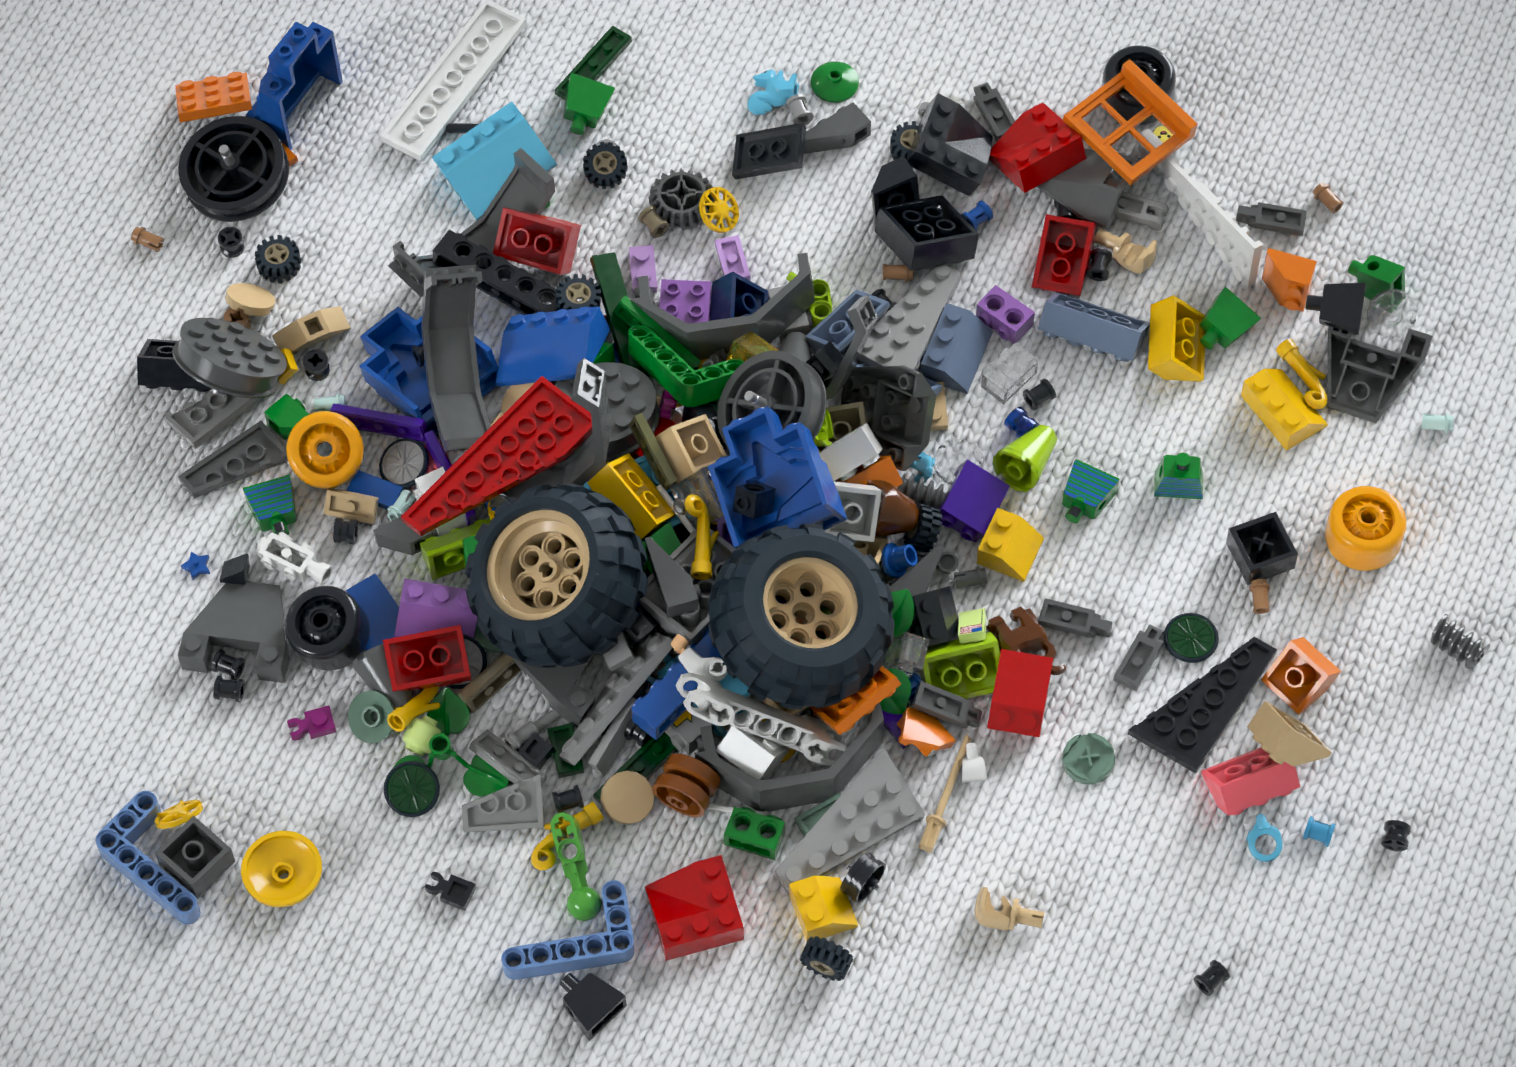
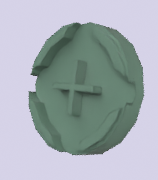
(1088, 758)

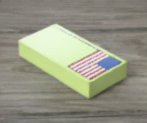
(972, 626)

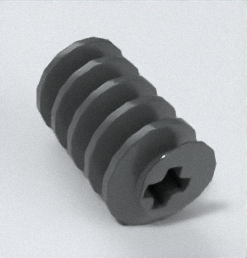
(921, 493)
(1458, 643)

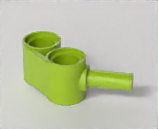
(822, 303)

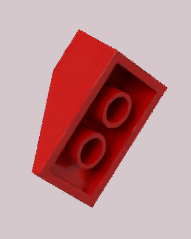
(537, 240)
(1064, 255)
(427, 659)
(1020, 693)

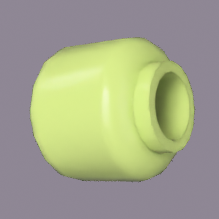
(419, 734)

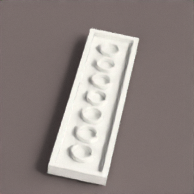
(453, 80)

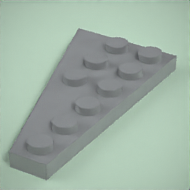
(910, 324)
(616, 694)
(863, 816)

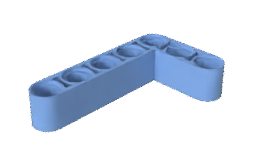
(142, 865)
(579, 945)

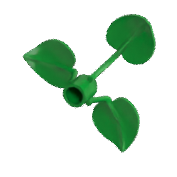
(903, 617)
(453, 718)

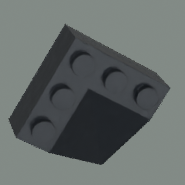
(951, 146)
(926, 232)

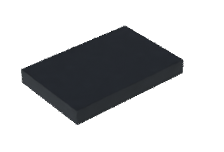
(769, 151)

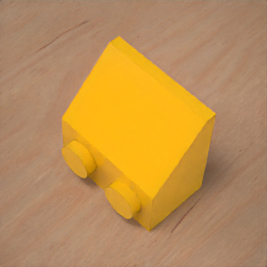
(1009, 545)
(821, 906)

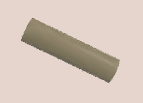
(488, 682)

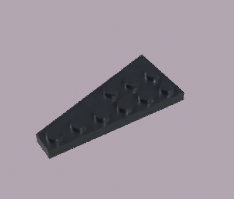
(1201, 712)

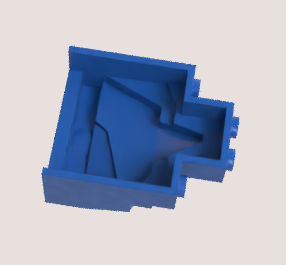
(292, 71)
(395, 372)
(781, 460)

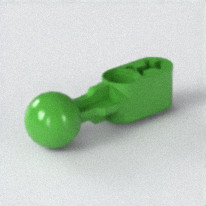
(583, 901)

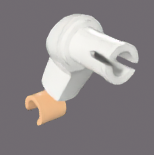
(694, 663)

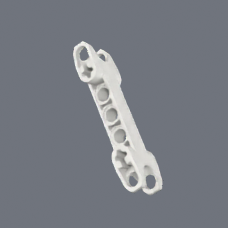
(721, 705)

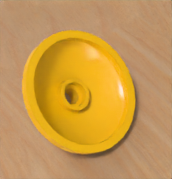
(280, 854)

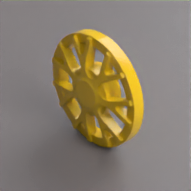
(719, 209)

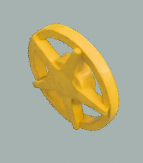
(178, 814)

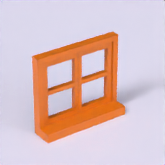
(1155, 103)

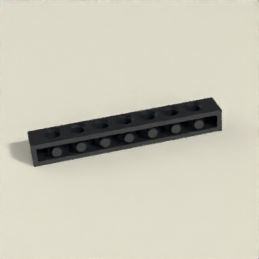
(508, 292)

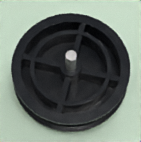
(233, 168)

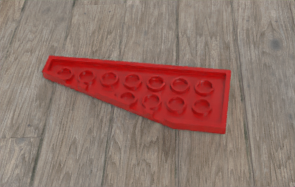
(523, 442)

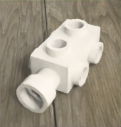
(292, 557)

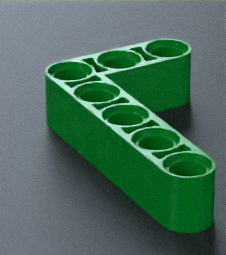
(681, 381)

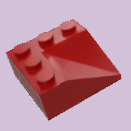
(1037, 148)
(695, 909)

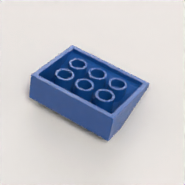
(549, 345)

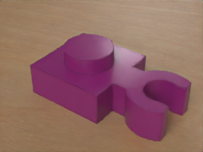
(666, 404)
(316, 723)

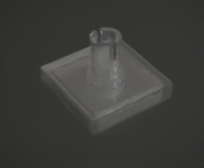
(698, 484)

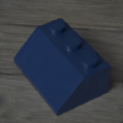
(735, 297)

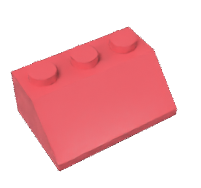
(1249, 781)

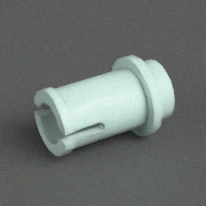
(326, 404)
(1437, 422)
(401, 505)

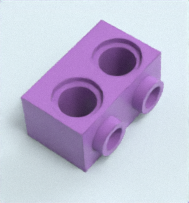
(1007, 311)

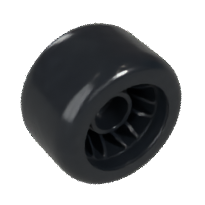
(1153, 64)
(339, 640)

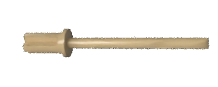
(936, 822)

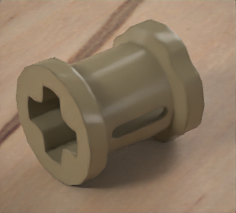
(654, 222)

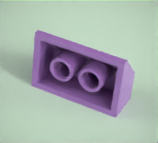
(433, 607)

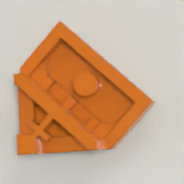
(923, 732)

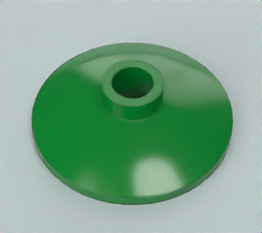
(834, 89)

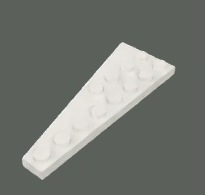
(1209, 214)

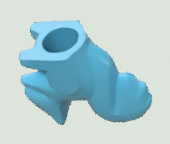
(776, 91)

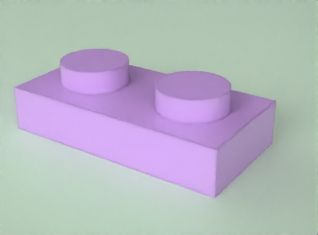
(732, 256)
(643, 264)

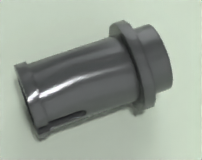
(970, 578)

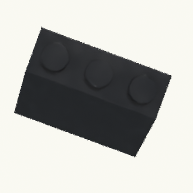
(159, 369)

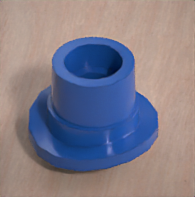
(897, 559)

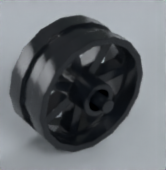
(863, 877)

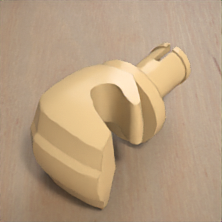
(1129, 255)
(1008, 916)

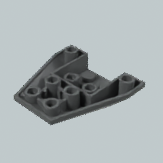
(1090, 188)
(897, 409)

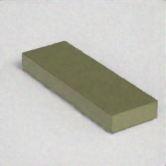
(652, 451)

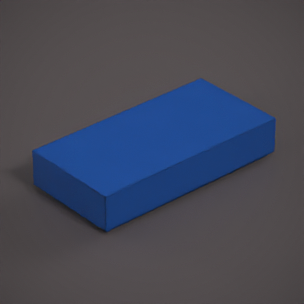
(373, 486)

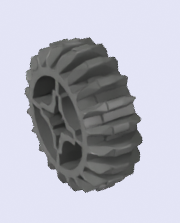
(667, 197)

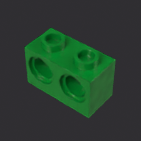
(751, 838)

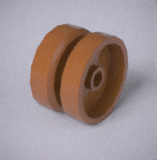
(686, 785)

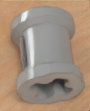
(799, 109)

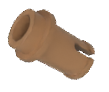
(1327, 197)
(147, 239)
(897, 272)
(1260, 596)

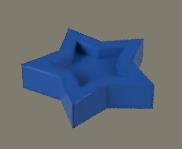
(196, 565)

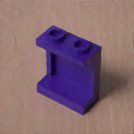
(972, 501)

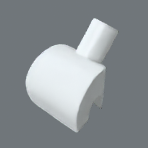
(973, 766)

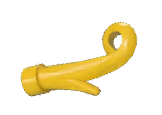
(1317, 396)
(702, 565)
(402, 716)
(588, 816)

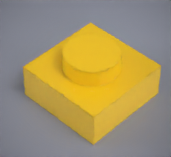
(291, 367)

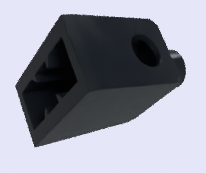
(1339, 306)
(591, 1002)

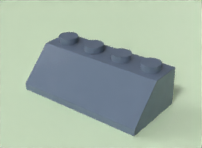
(1093, 326)

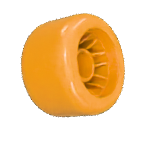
(330, 470)
(1365, 528)

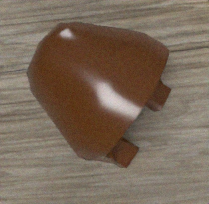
(897, 511)

